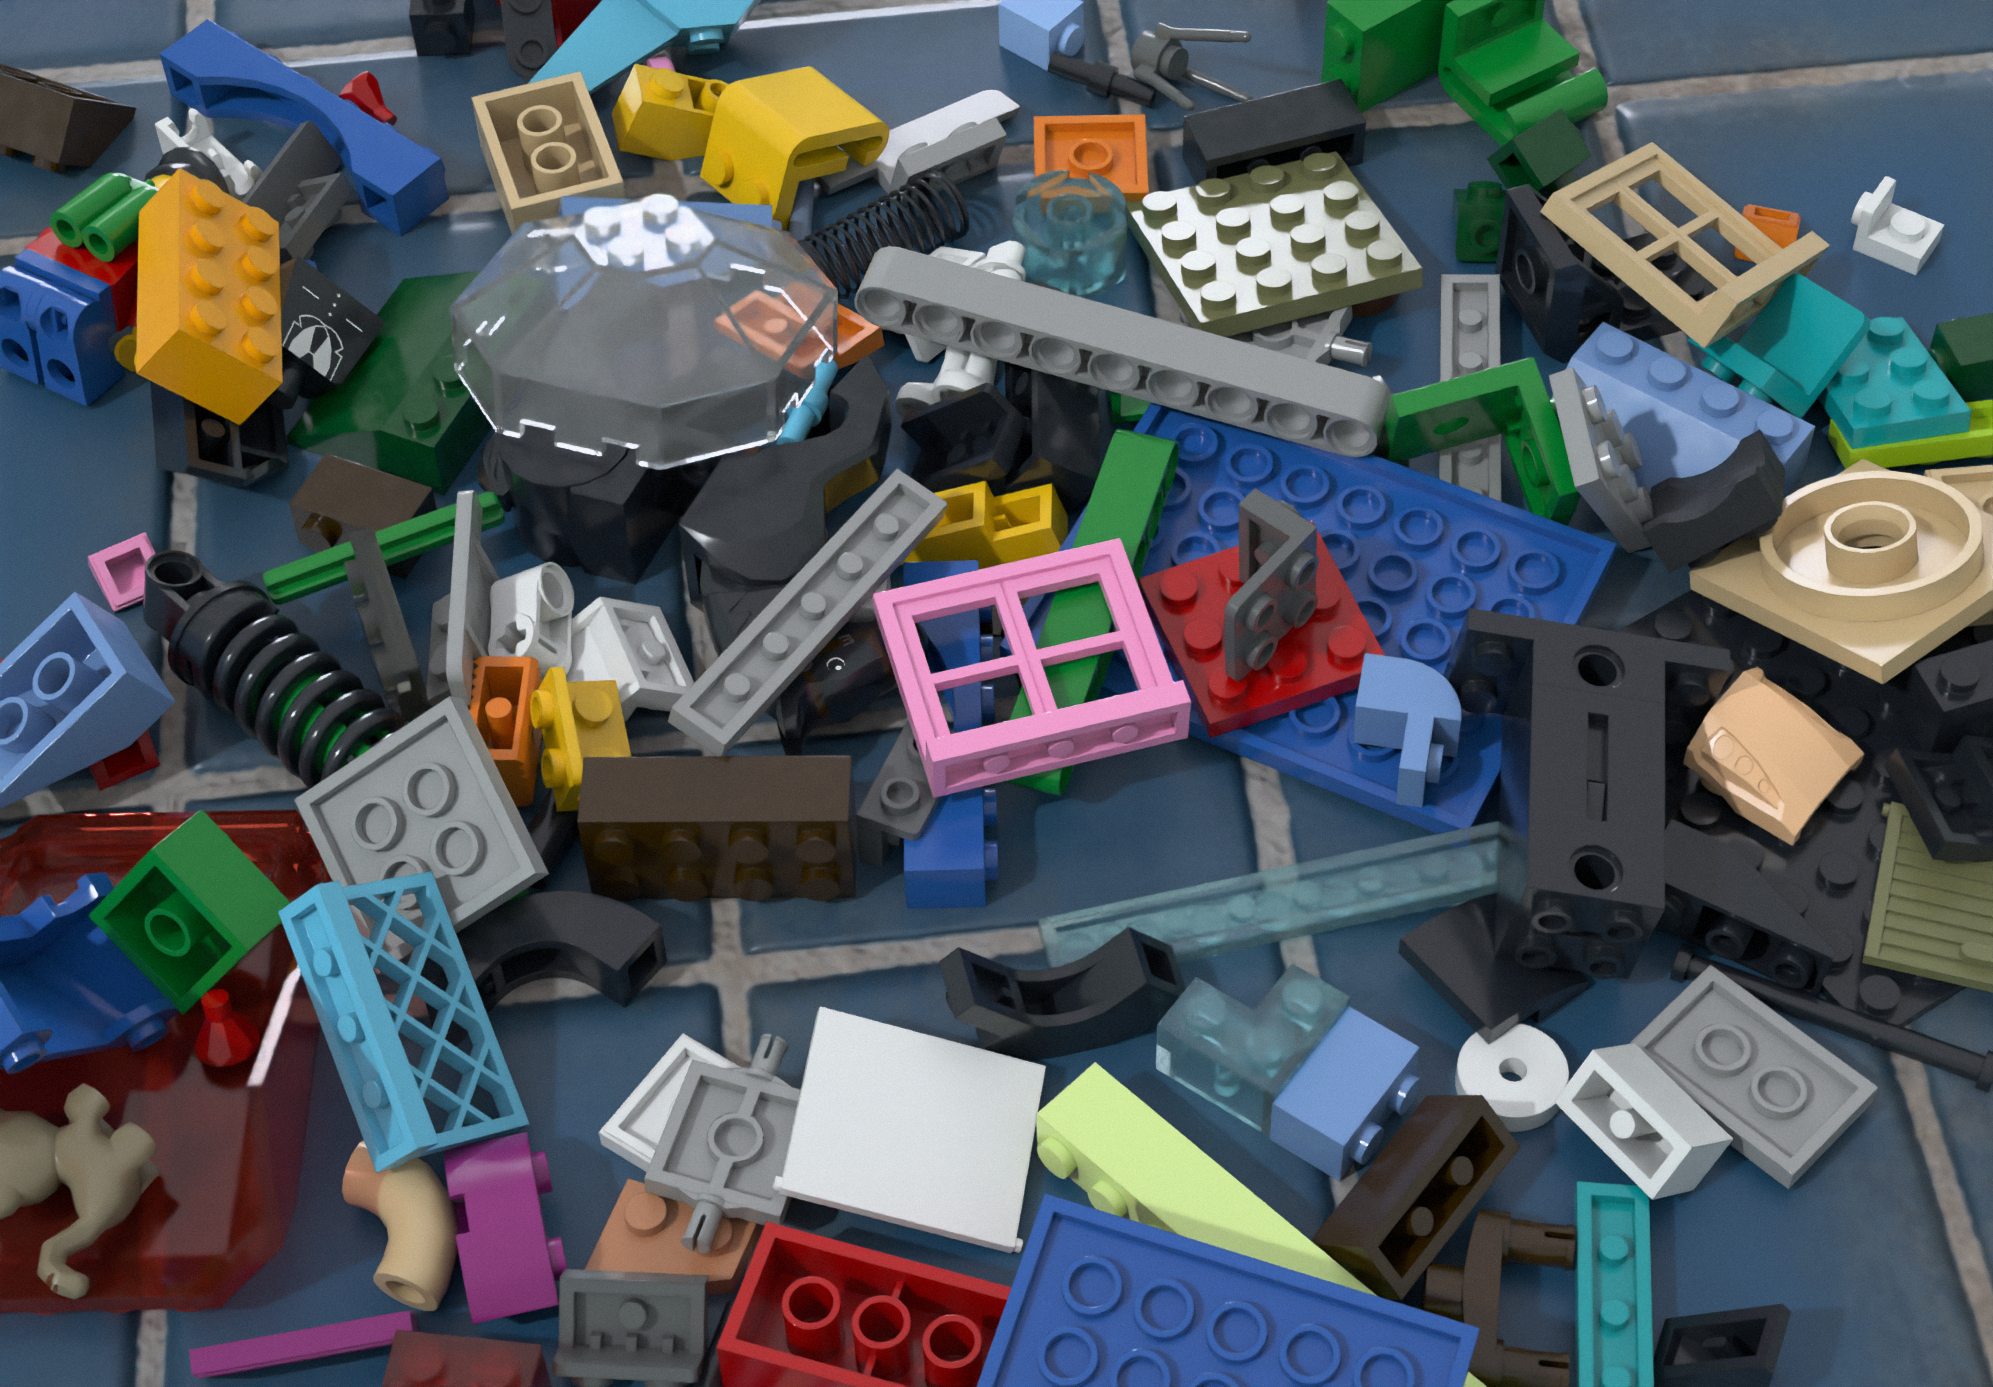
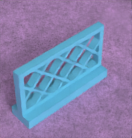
(365, 1026)

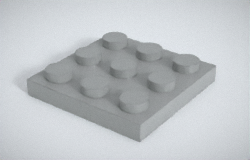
(419, 807)

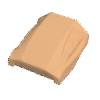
(1769, 755)

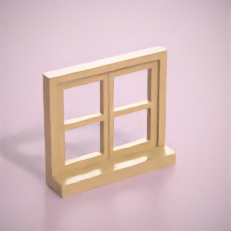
(1736, 298)

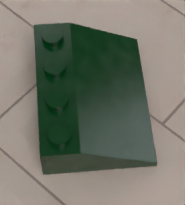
(403, 398)

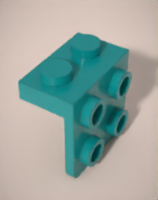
(1790, 346)

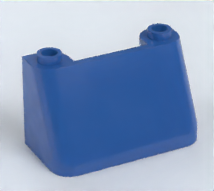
(70, 985)

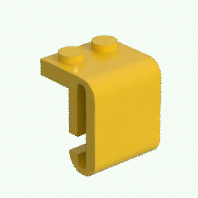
(785, 131)

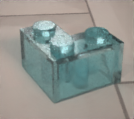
(1245, 1054)

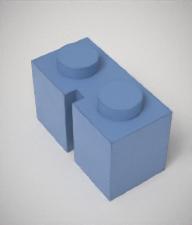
(1346, 1094)

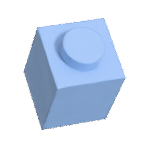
(1041, 27)

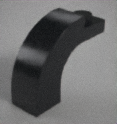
(559, 937)
(1065, 1007)

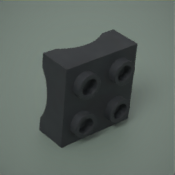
(1715, 507)

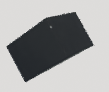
(1721, 1348)

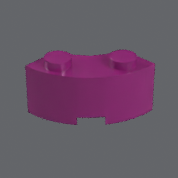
(502, 1227)

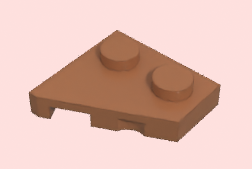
(647, 1237)

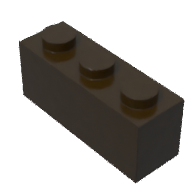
(1417, 1192)

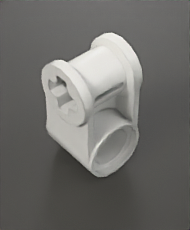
(533, 617)

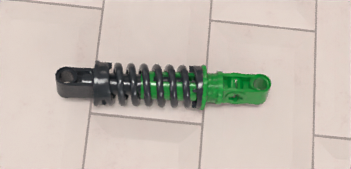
(226, 648)

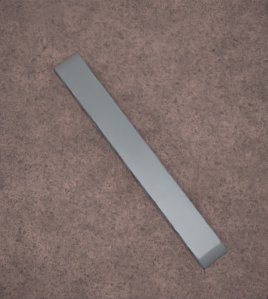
(1123, 351)

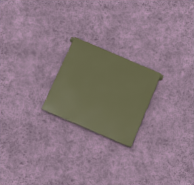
(1930, 912)

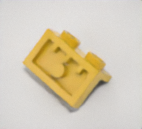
(576, 723)

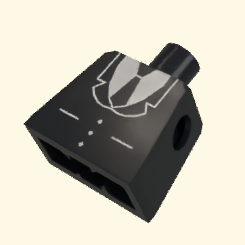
(320, 331)

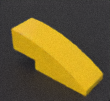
(996, 527)

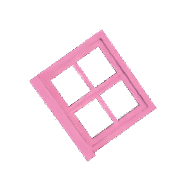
(1050, 735)

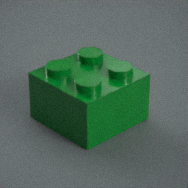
(191, 911)

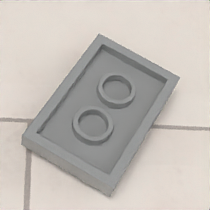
(1602, 459)
(1756, 1075)

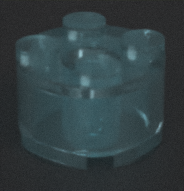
(1072, 232)

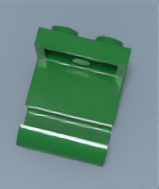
(1512, 67)

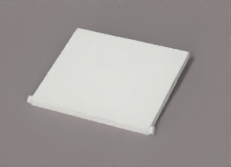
(913, 1130)

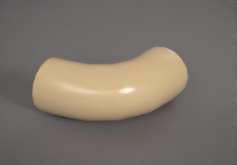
(418, 1226)

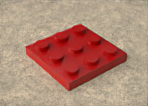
(1308, 661)

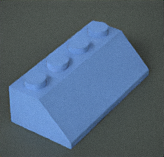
(1680, 413)

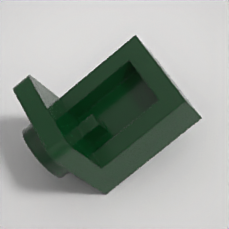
(1478, 220)

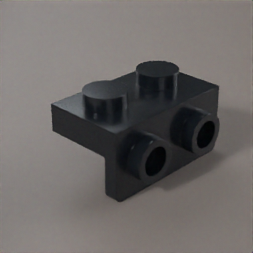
(965, 438)

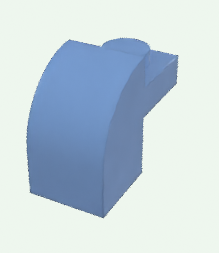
(1410, 710)

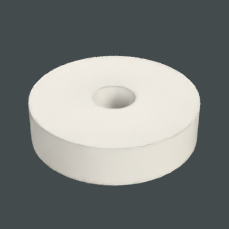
(1521, 1051)

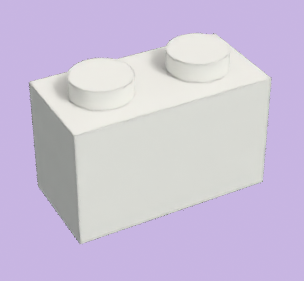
(1643, 1120)

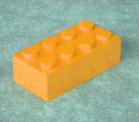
(209, 297)

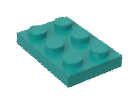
(1892, 390)

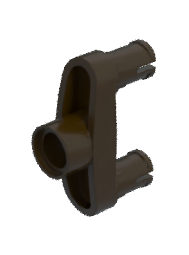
(1473, 1293)

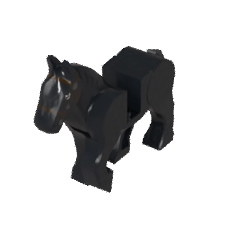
(743, 531)

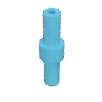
(812, 408)

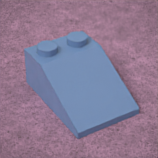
(72, 697)

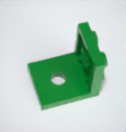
(1483, 405)

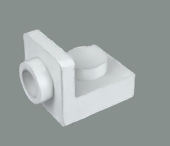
(1893, 232)

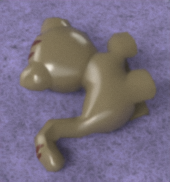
(99, 1165)

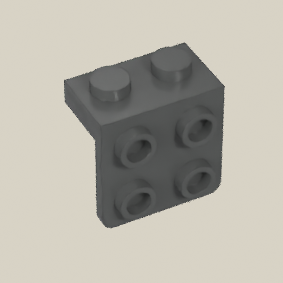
(1278, 580)

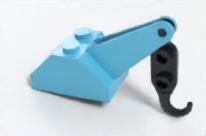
(615, 35)

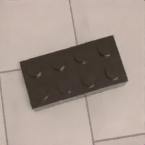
(719, 827)

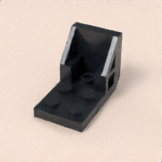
(1569, 292)

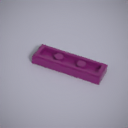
(300, 1345)

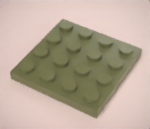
(1272, 245)

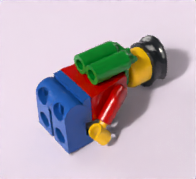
(82, 284)

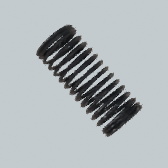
(925, 201)

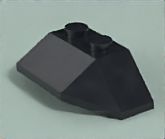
(214, 448)

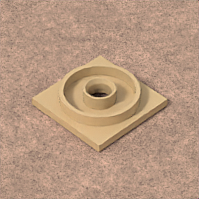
(1856, 604)

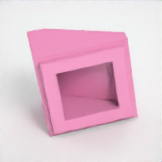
(122, 571)

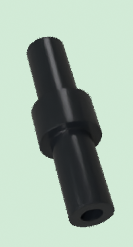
(1102, 79)

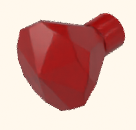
(366, 94)
(224, 1033)

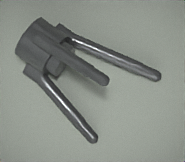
(1160, 58)

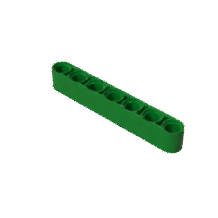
(1124, 506)

